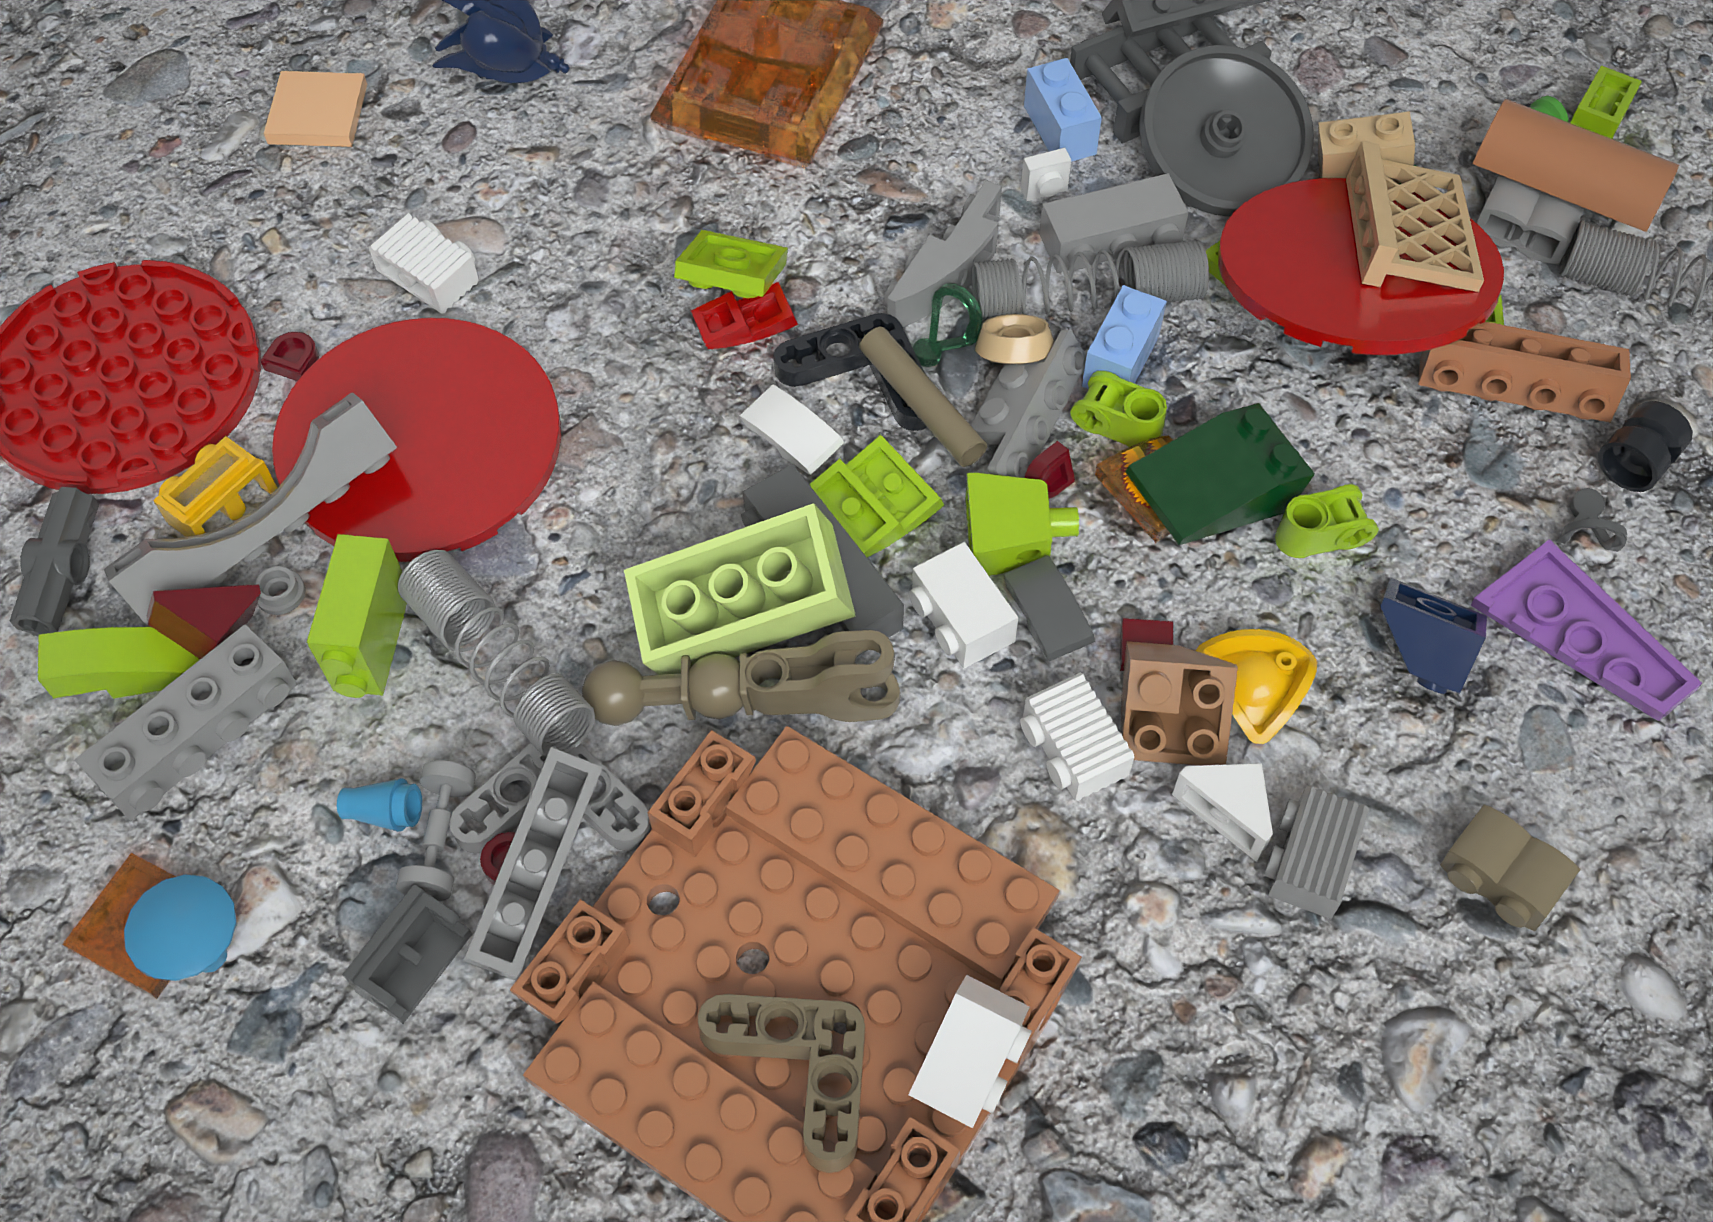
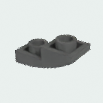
(1049, 608)

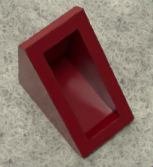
(202, 616)

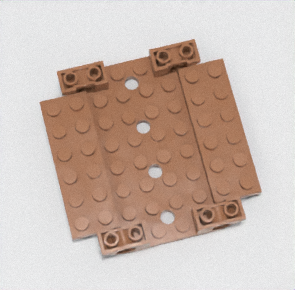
(851, 905)

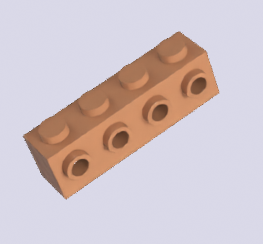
(1531, 370)

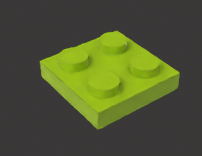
(730, 264)

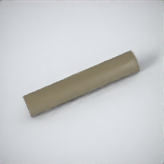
(923, 397)

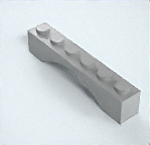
(336, 451)

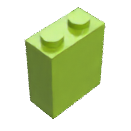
(358, 616)

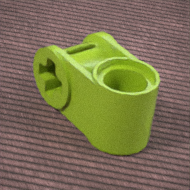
(1121, 410)
(1330, 520)

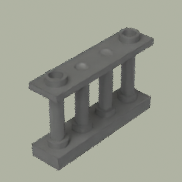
(1111, 48)

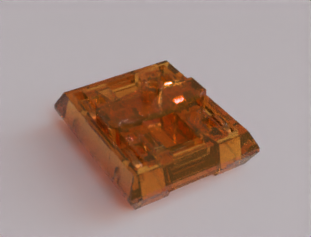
(769, 75)

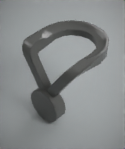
(1586, 507)

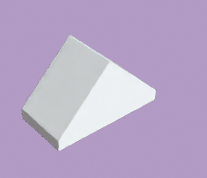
(1230, 801)

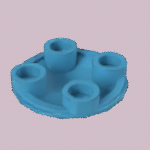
(180, 928)

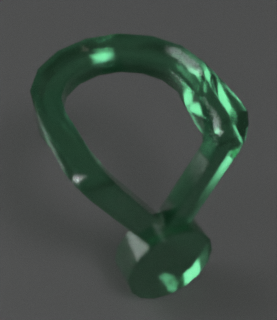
(929, 349)

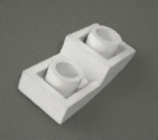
(792, 428)

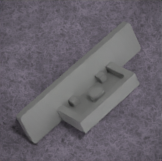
(1028, 404)

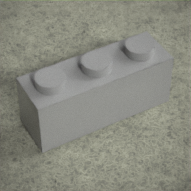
(1113, 219)

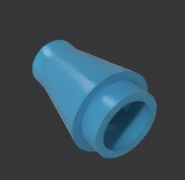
(383, 804)

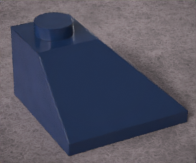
(1433, 635)

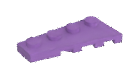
(1583, 627)

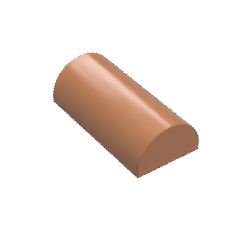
(1576, 164)

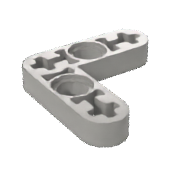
(527, 767)

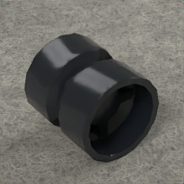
(1645, 446)

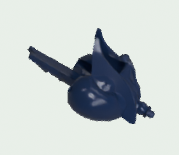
(500, 42)

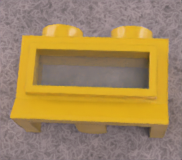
(210, 486)

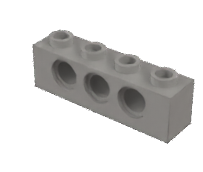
(533, 864)

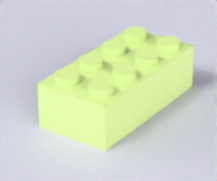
(739, 591)

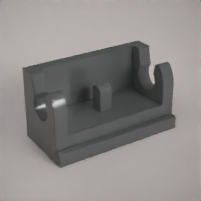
(407, 954)

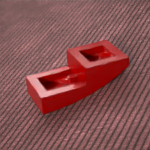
(733, 322)

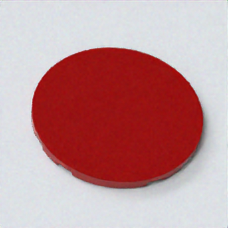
(1298, 265)
(123, 376)
(468, 427)

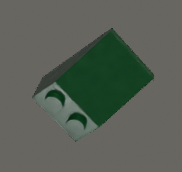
(1221, 475)

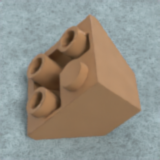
(1176, 704)

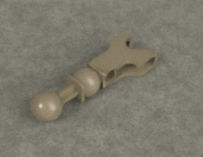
(810, 678)

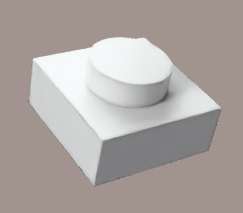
(1045, 174)

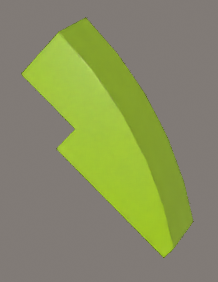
(109, 659)

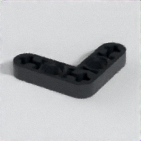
(828, 365)

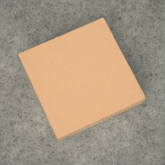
(315, 109)

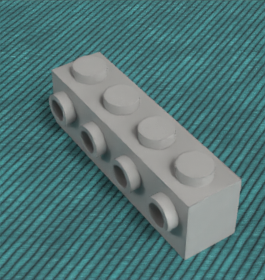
(187, 722)

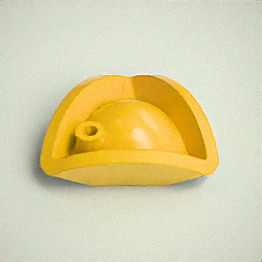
(1270, 677)

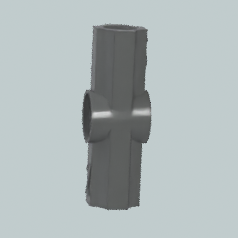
(54, 562)

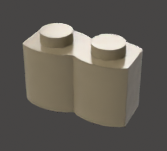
(1509, 868)

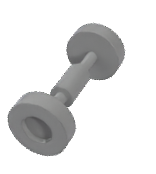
(448, 781)

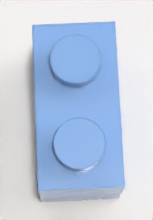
(1062, 109)
(1126, 336)

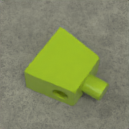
(1013, 521)

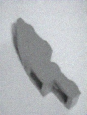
(947, 258)

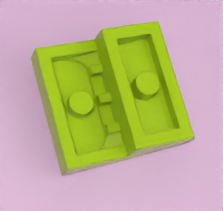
(876, 496)

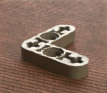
(809, 1042)

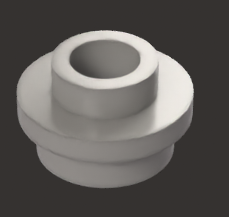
(277, 579)

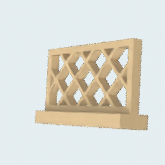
(1377, 219)

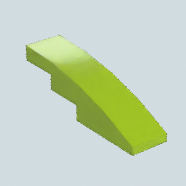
(1606, 102)

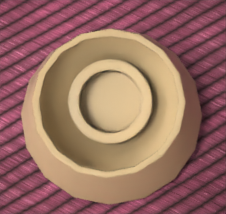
(1014, 339)

